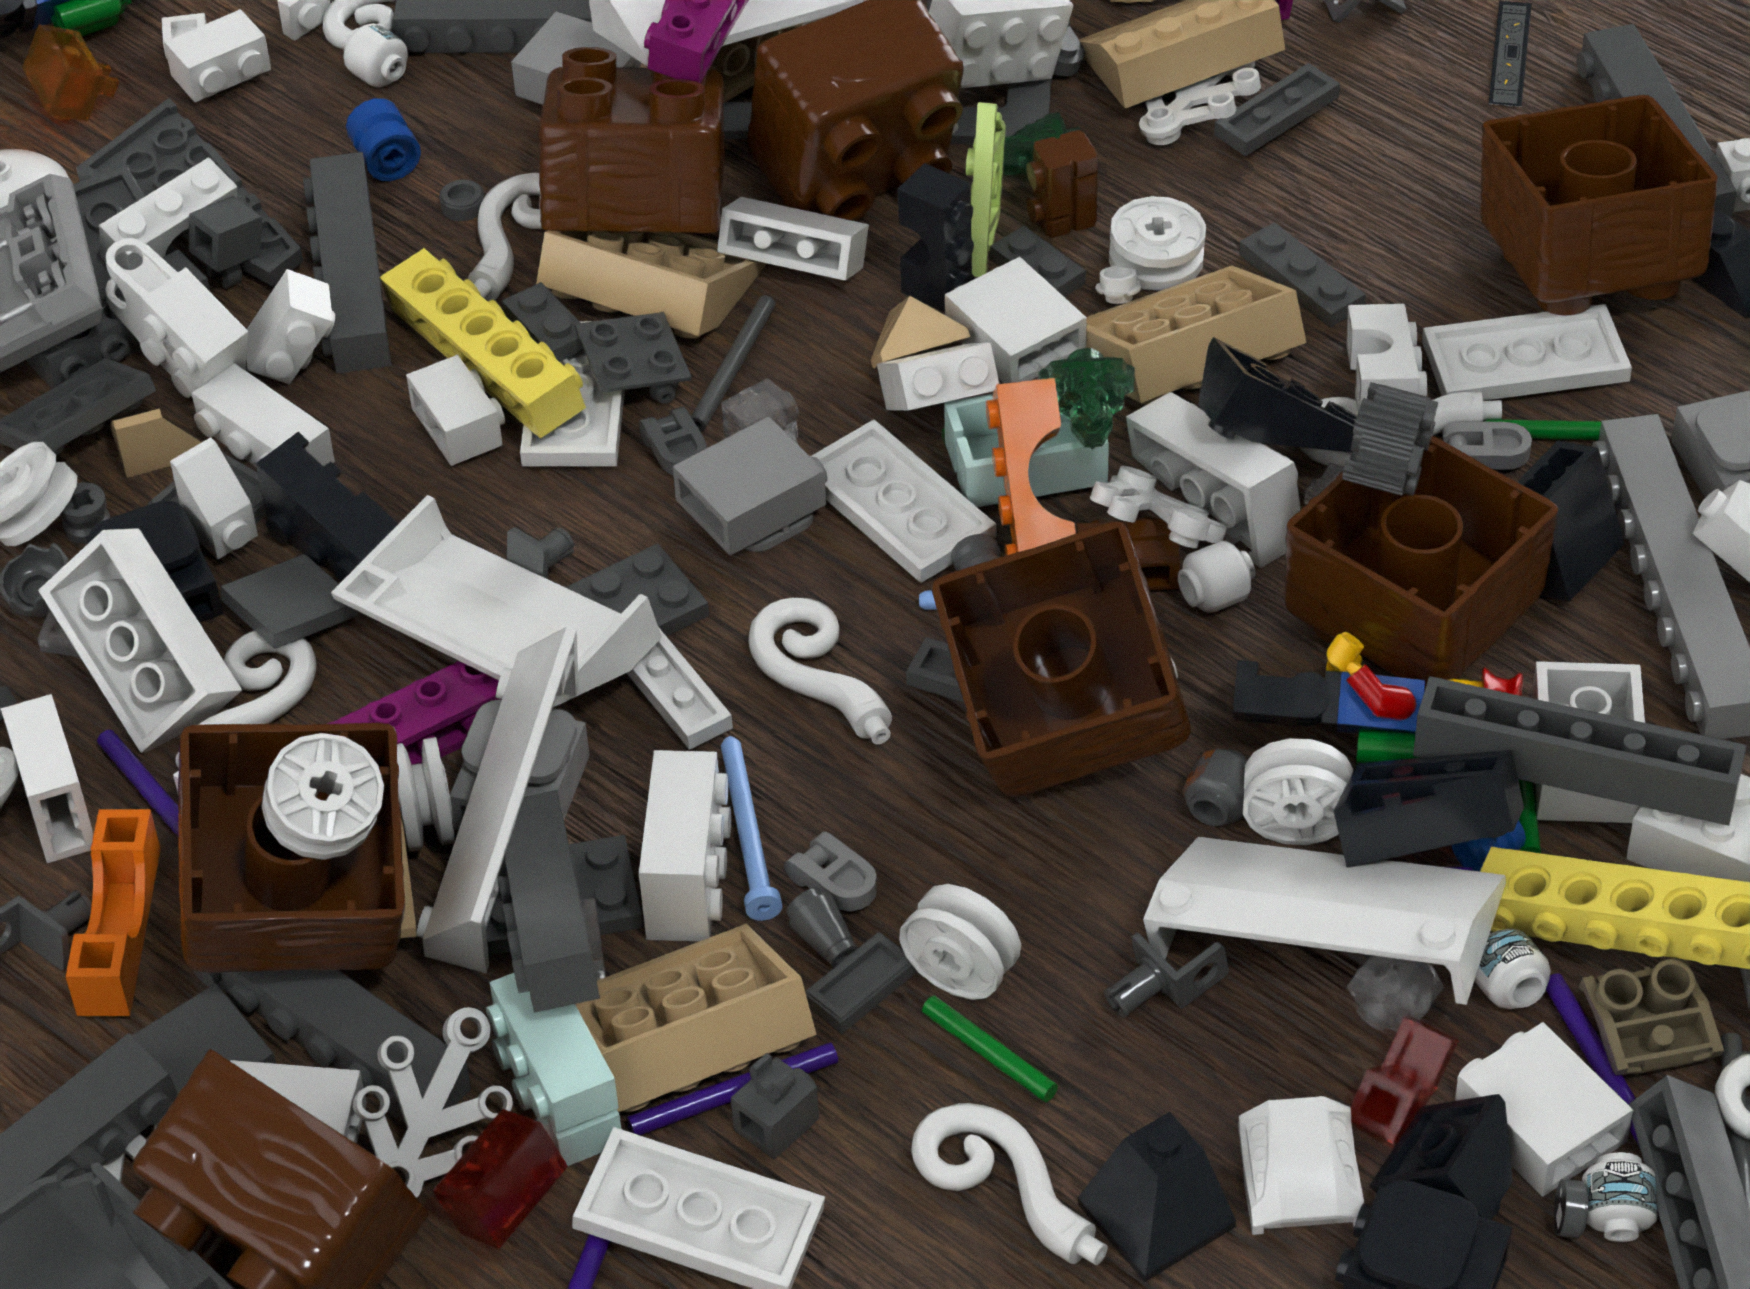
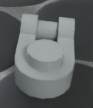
(1491, 443)
(846, 877)

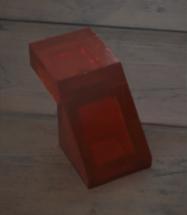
(1404, 1082)

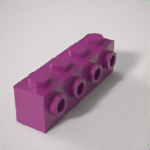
(690, 36)
(432, 707)

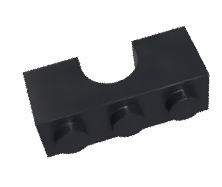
(941, 214)

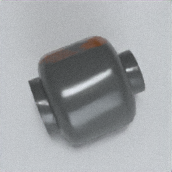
(1216, 787)

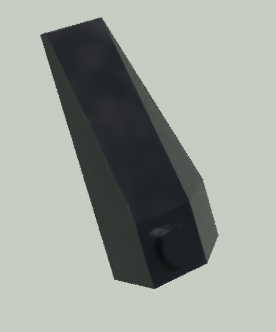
(1258, 406)

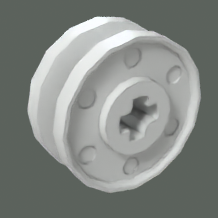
(1158, 240)
(32, 492)
(329, 766)
(1294, 790)
(424, 795)
(960, 941)

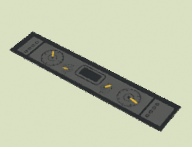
(1510, 53)

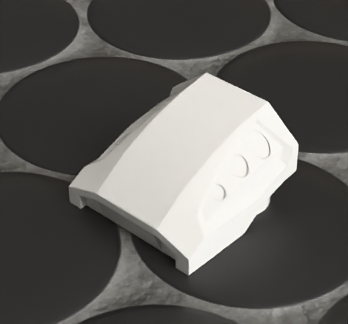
(1299, 1163)

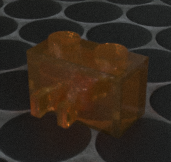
(66, 73)

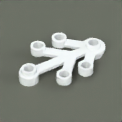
(1164, 123)
(1135, 491)
(425, 1114)

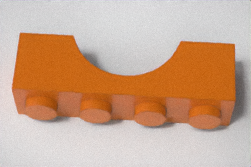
(1024, 419)
(108, 956)

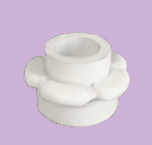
(1118, 284)

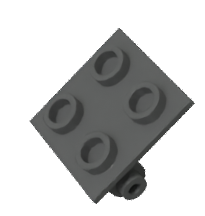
(634, 354)

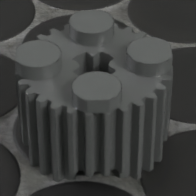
(1390, 439)

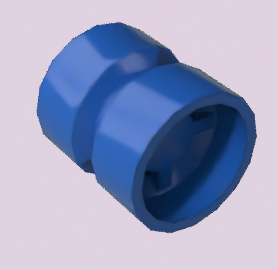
(384, 139)

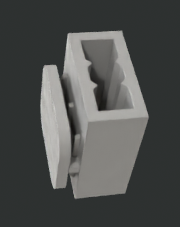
(546, 49)
(1715, 440)
(752, 488)
(556, 767)

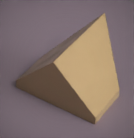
(915, 330)
(149, 442)

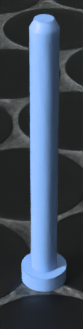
(762, 900)

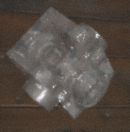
(1393, 989)

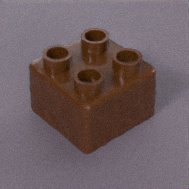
(854, 106)
(629, 148)
(1597, 201)
(1424, 573)
(1061, 660)
(255, 901)
(272, 1184)

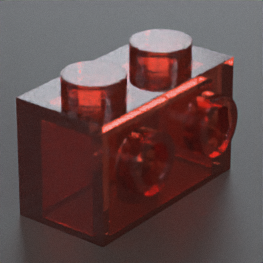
(500, 1178)

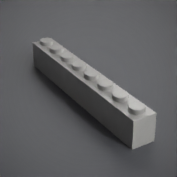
(1678, 575)

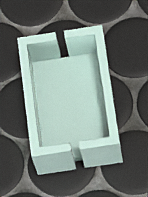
(1054, 467)
(555, 1070)

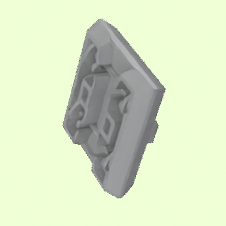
(44, 271)

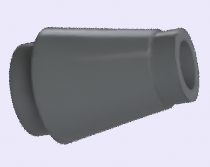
(821, 925)

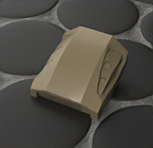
(1652, 1017)

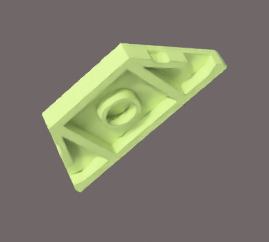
(986, 167)

